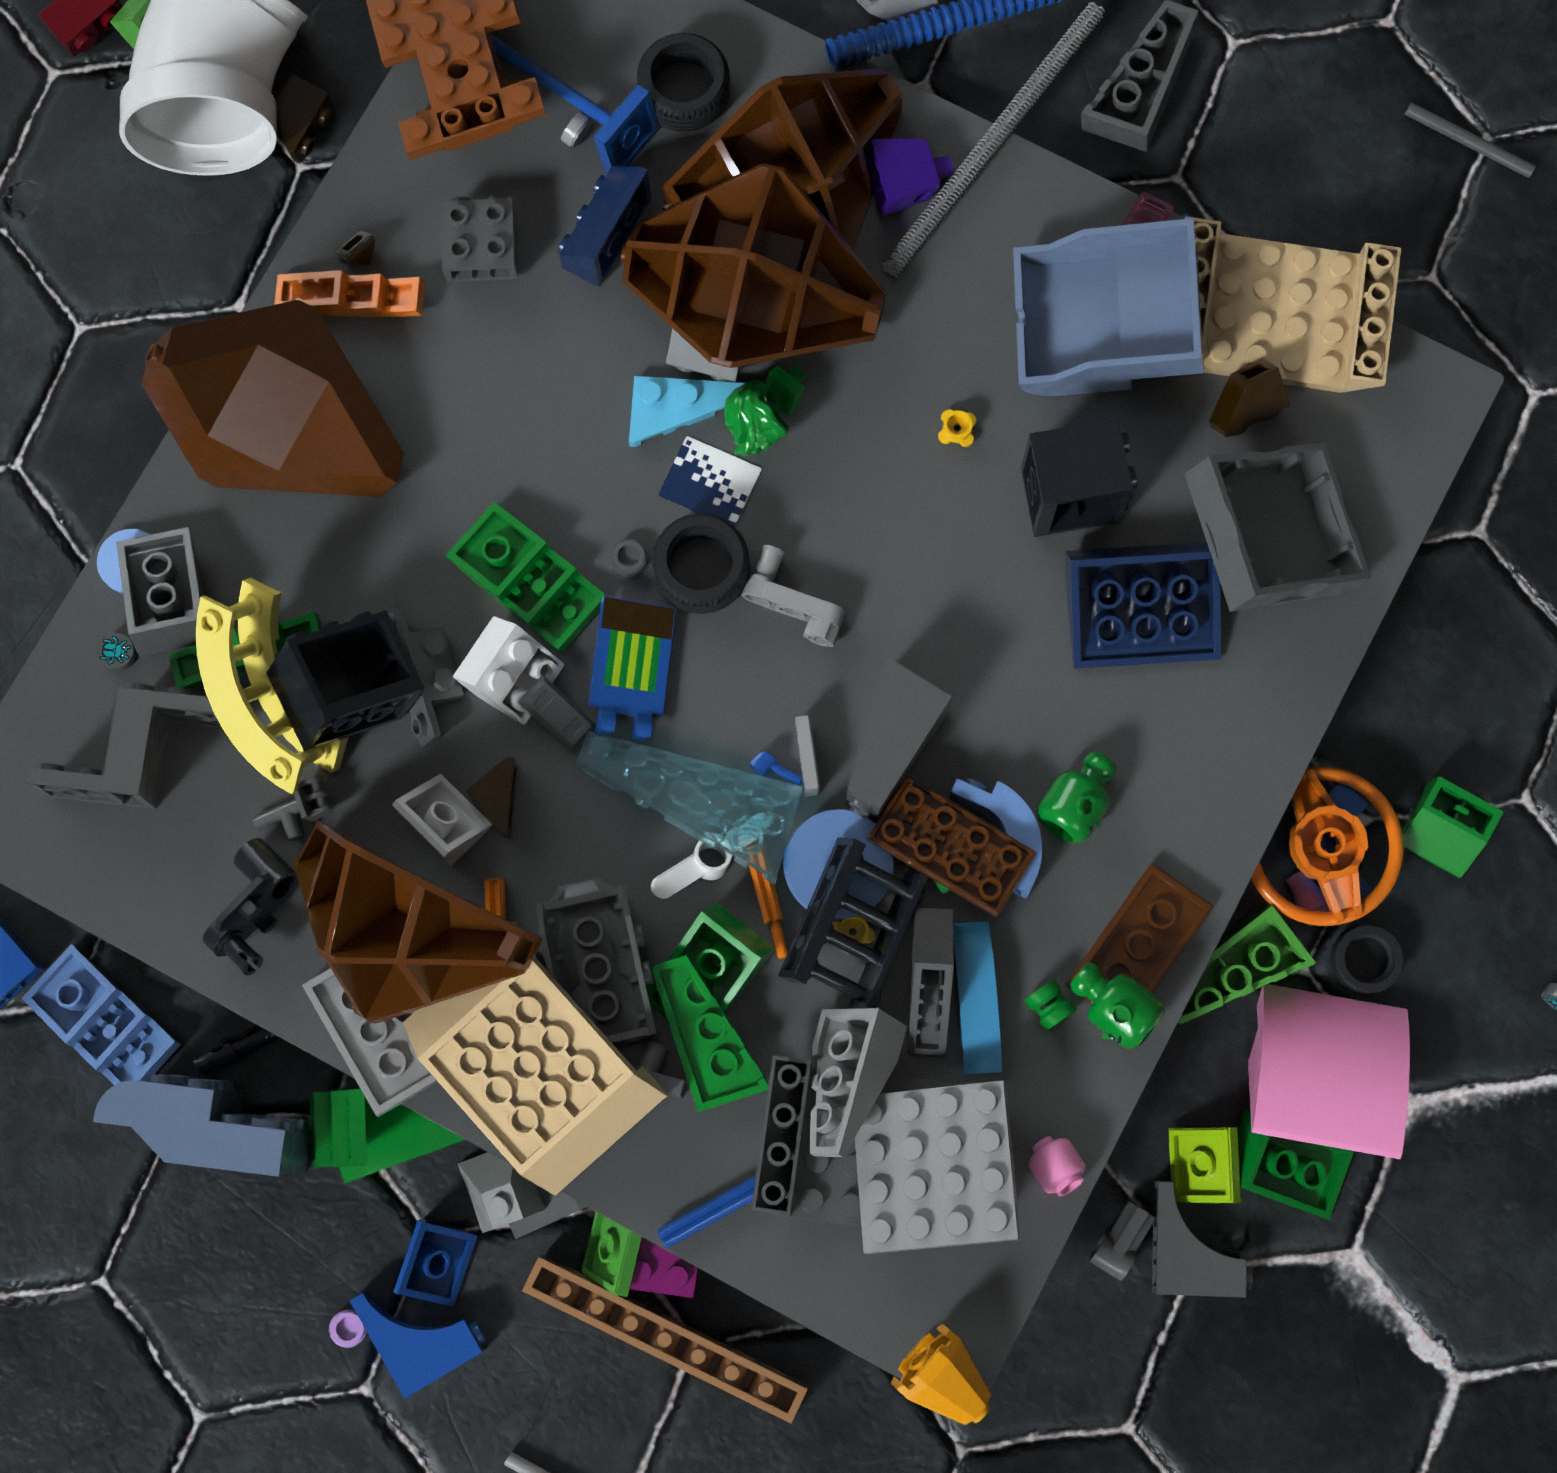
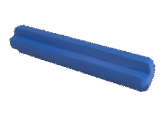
(707, 1213)

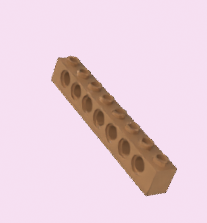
(666, 1338)

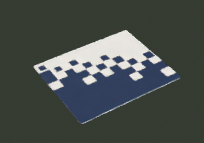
(709, 481)

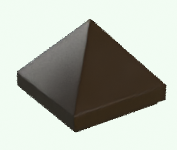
(358, 248)

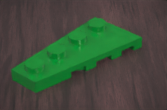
(707, 1042)

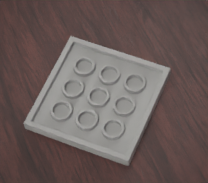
(375, 1053)
(937, 1169)

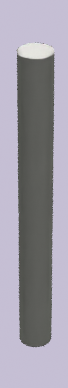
(1470, 140)

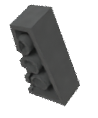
(1139, 88)

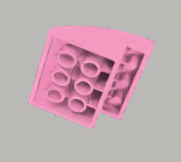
(1330, 1071)

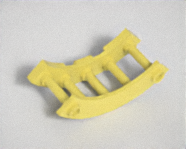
(217, 656)

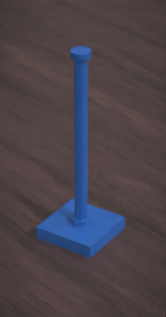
(622, 132)

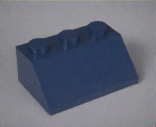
(606, 223)

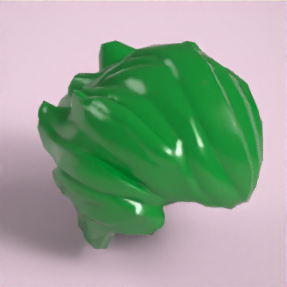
(752, 420)

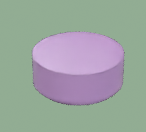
(347, 1329)

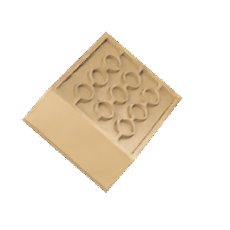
(1297, 306)
(533, 1074)

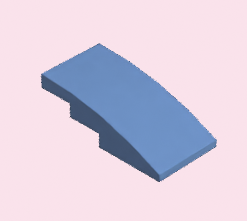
(100, 1019)

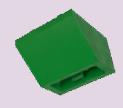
(1449, 826)

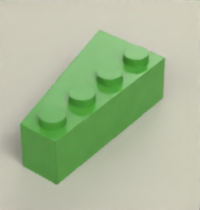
(1246, 958)

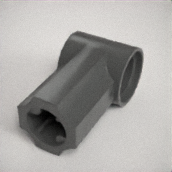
(1118, 1248)

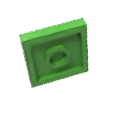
(611, 1255)

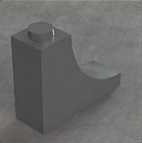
(931, 981)
(1185, 1264)

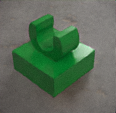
(785, 388)

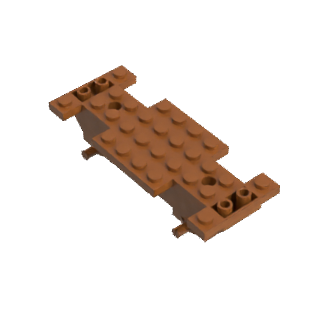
(459, 68)

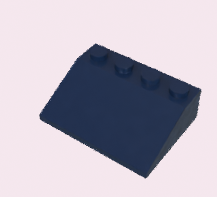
(1143, 605)

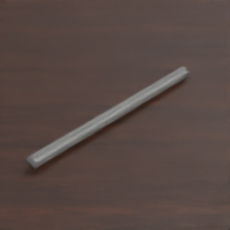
(992, 139)

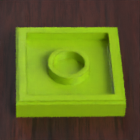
(1205, 1164)

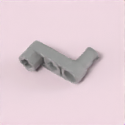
(822, 617)

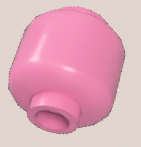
(1057, 1166)

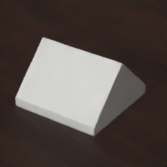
(442, 817)

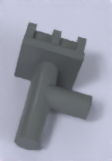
(303, 803)

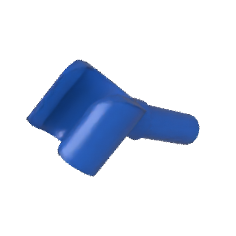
(764, 762)

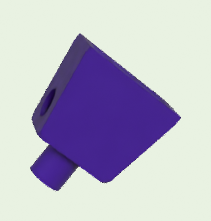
(904, 172)

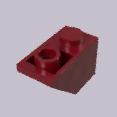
(79, 21)

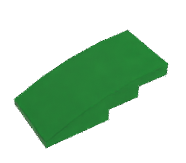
(527, 577)
(338, 1128)
(398, 1138)

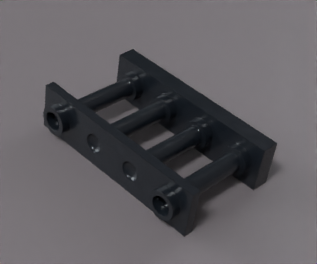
(818, 929)

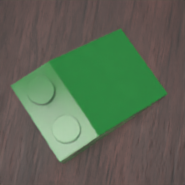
(724, 954)
(1291, 1170)

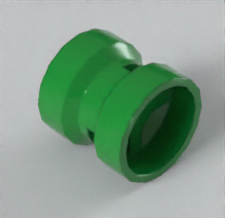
(1055, 1012)

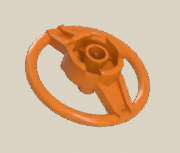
(1337, 870)

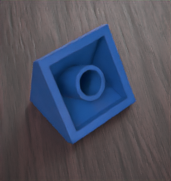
(435, 1262)

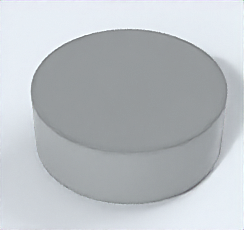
(576, 129)

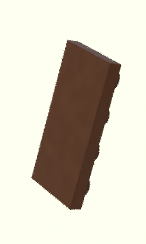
(952, 846)

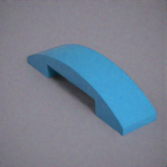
(977, 998)

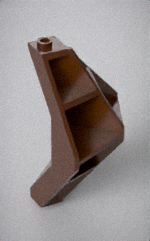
(810, 128)
(753, 272)
(271, 405)
(396, 934)

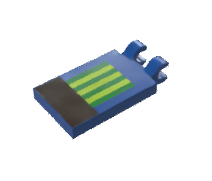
(631, 664)

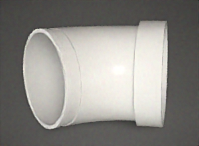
(205, 83)

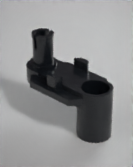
(252, 909)

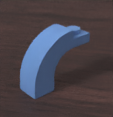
(1011, 817)

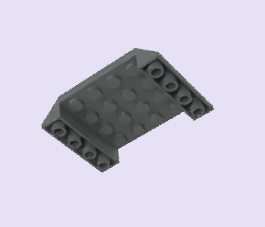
(787, 1175)

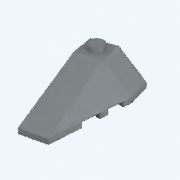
(854, 1061)

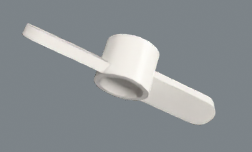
(687, 872)

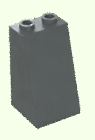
(897, 731)

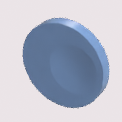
(811, 847)

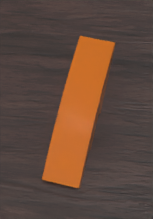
(354, 295)

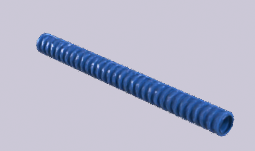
(922, 27)

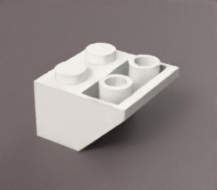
(505, 667)

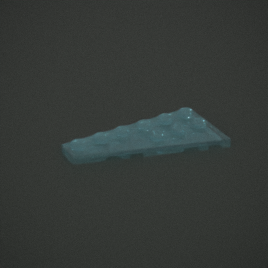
(709, 801)

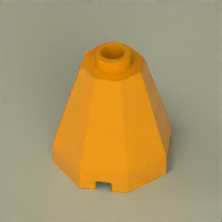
(944, 1378)

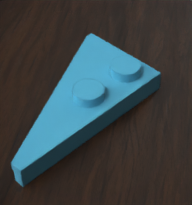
(668, 403)

